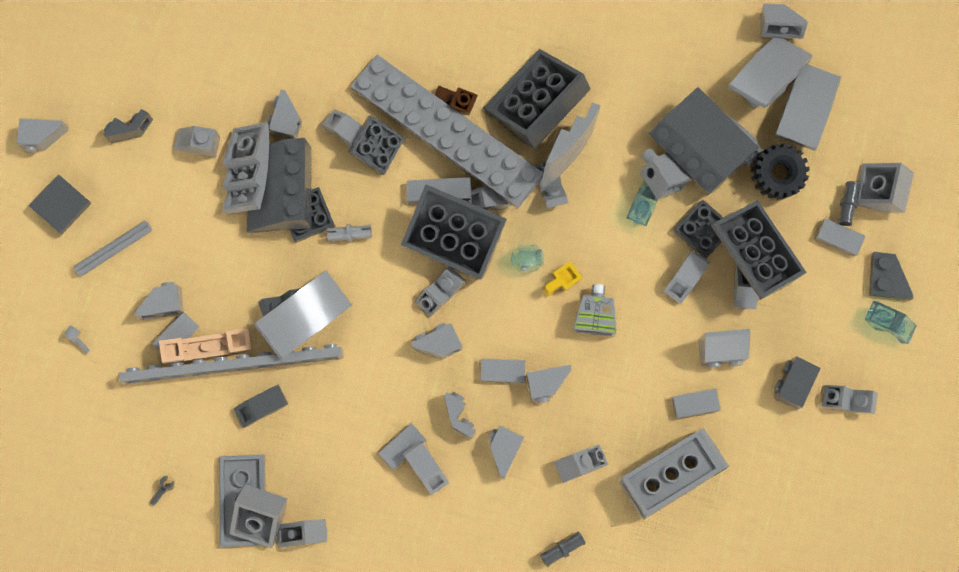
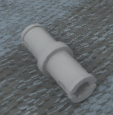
(349, 233)

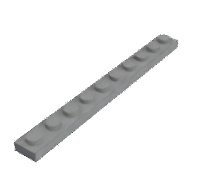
(223, 365)

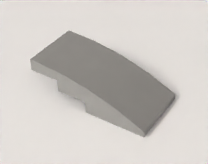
(770, 71)
(808, 107)
(569, 145)
(247, 168)
(303, 314)

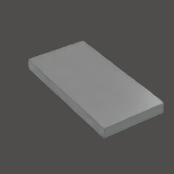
(233, 475)

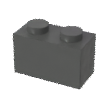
(796, 382)

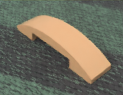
(205, 346)

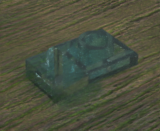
(643, 205)
(890, 320)

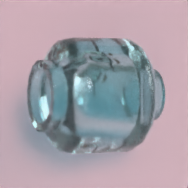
(528, 258)

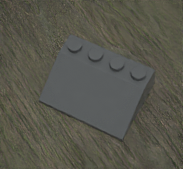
(538, 98)
(703, 140)
(287, 189)
(454, 232)
(759, 249)

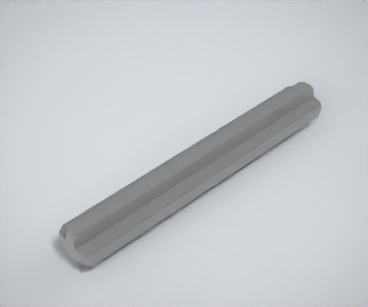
(112, 248)

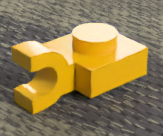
(564, 277)

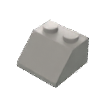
(885, 187)
(724, 347)
(258, 515)

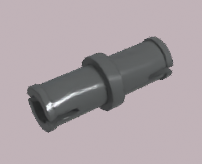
(849, 203)
(562, 549)

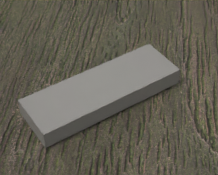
(454, 186)

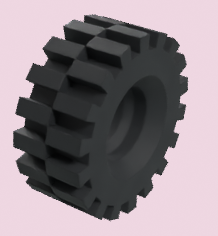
(795, 171)

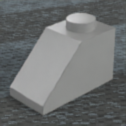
(781, 22)
(39, 134)
(197, 140)
(743, 293)
(161, 302)
(546, 382)
(504, 448)
(302, 533)

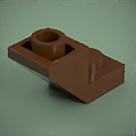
(461, 100)

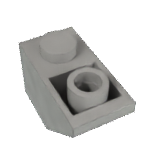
(285, 119)
(440, 343)
(581, 463)

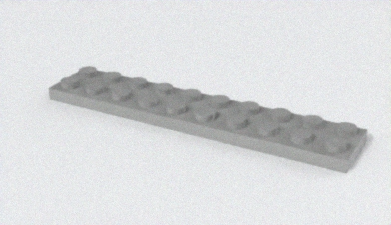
(447, 131)

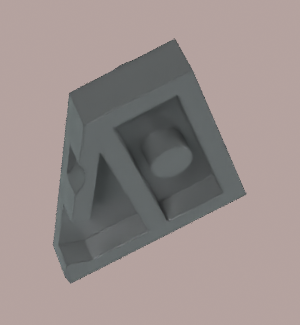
(888, 277)

